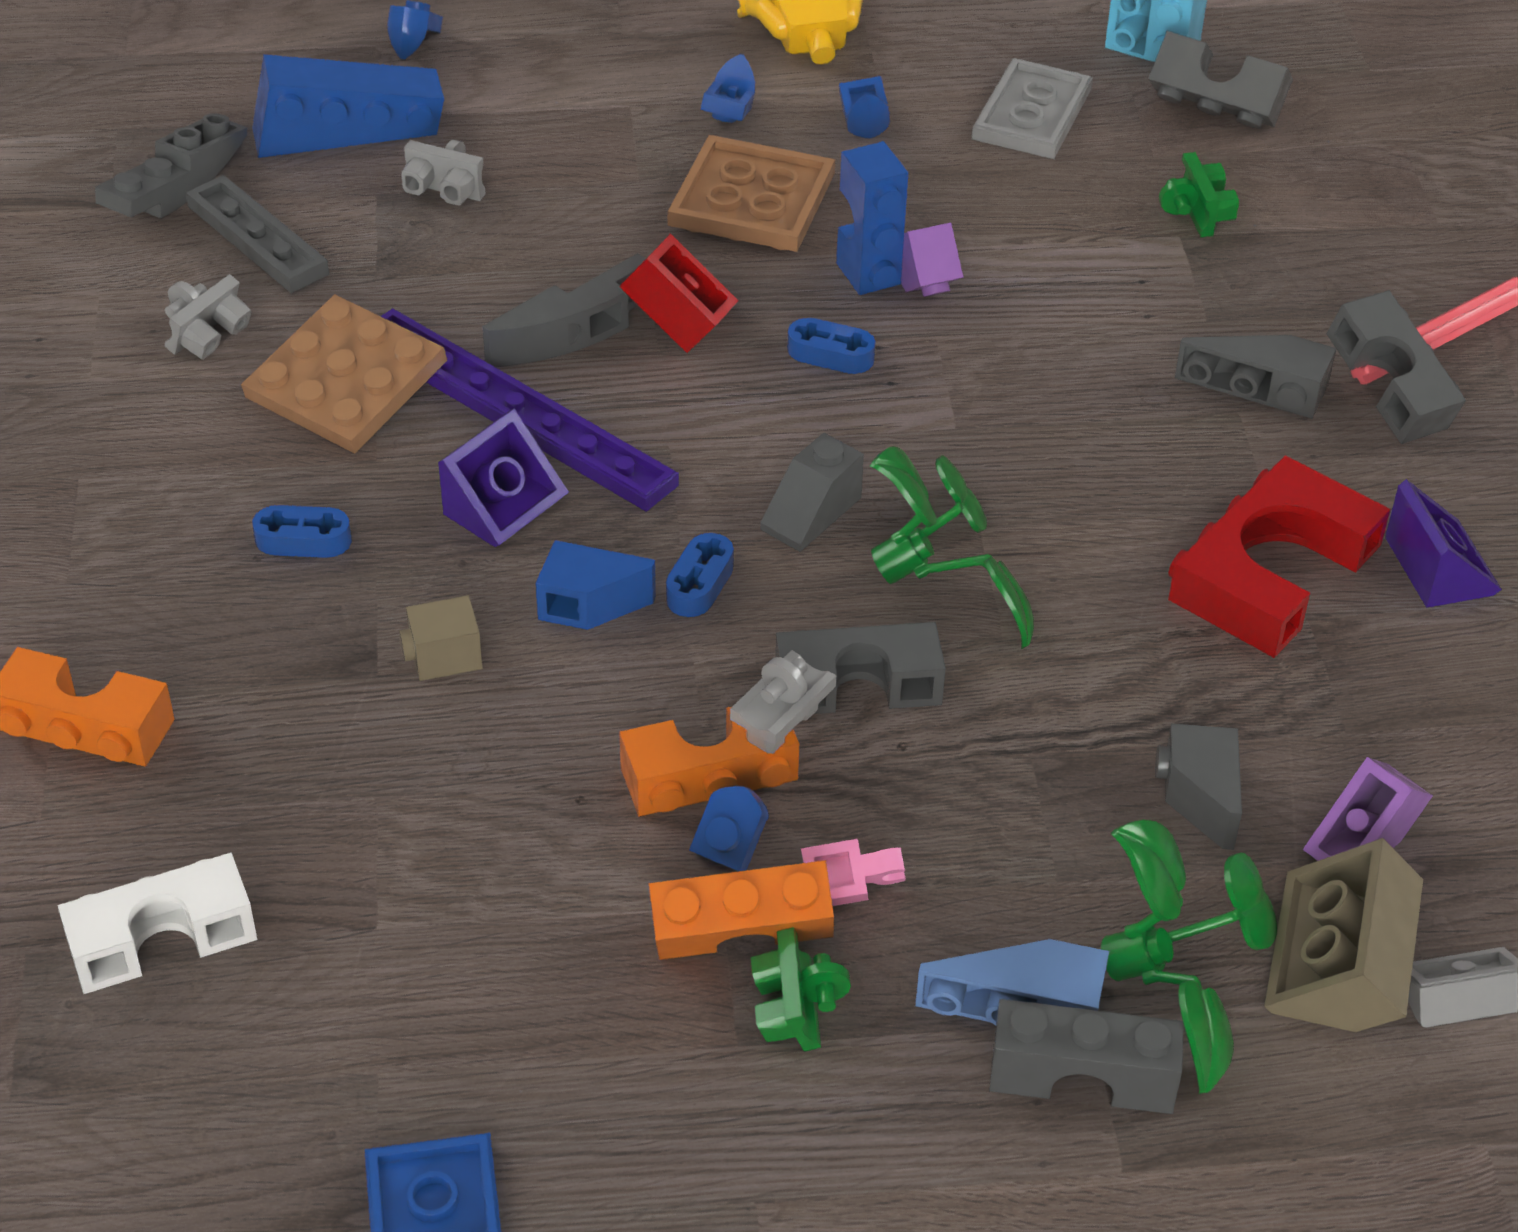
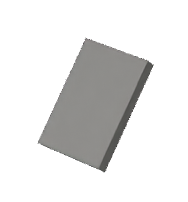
(1032, 108)

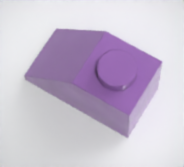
(930, 260)
(1371, 807)

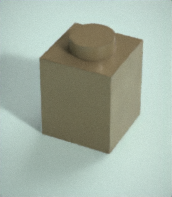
(442, 638)

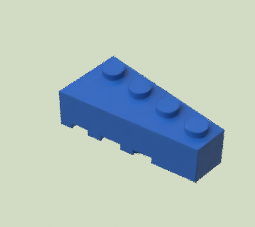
(341, 104)

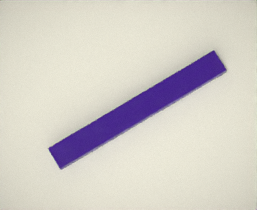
(553, 427)

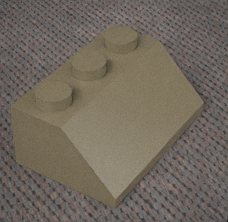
(1346, 939)

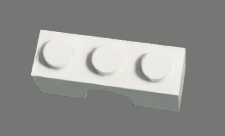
(196, 899)

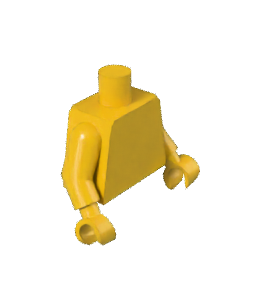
(806, 24)

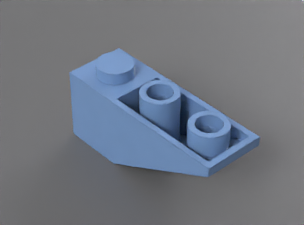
(1030, 972)

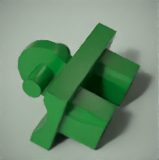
(1200, 195)
(802, 988)

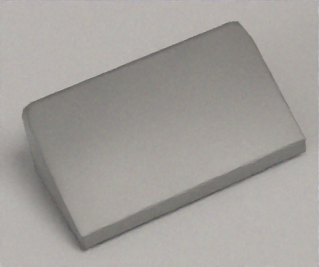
(1464, 987)

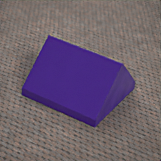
(498, 481)
(1436, 550)

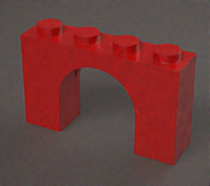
(1284, 505)

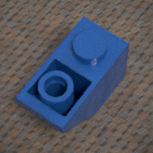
(592, 585)

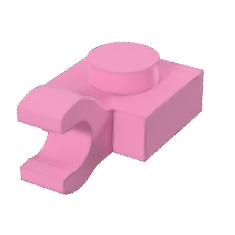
(851, 871)

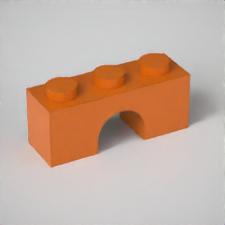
(118, 722)
(672, 773)
(706, 910)

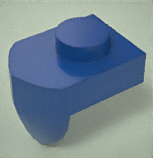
(409, 26)
(731, 92)
(865, 107)
(731, 827)

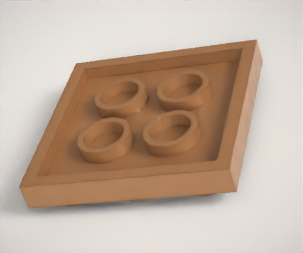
(752, 193)
(344, 373)

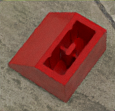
(679, 293)

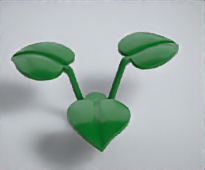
(910, 548)
(1146, 950)

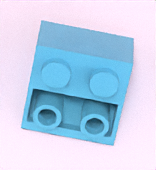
(1141, 25)

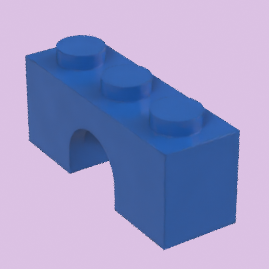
(877, 193)

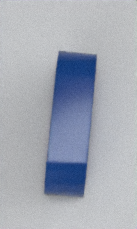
(831, 345)
(302, 531)
(708, 577)

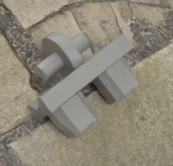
(443, 170)
(197, 310)
(780, 700)

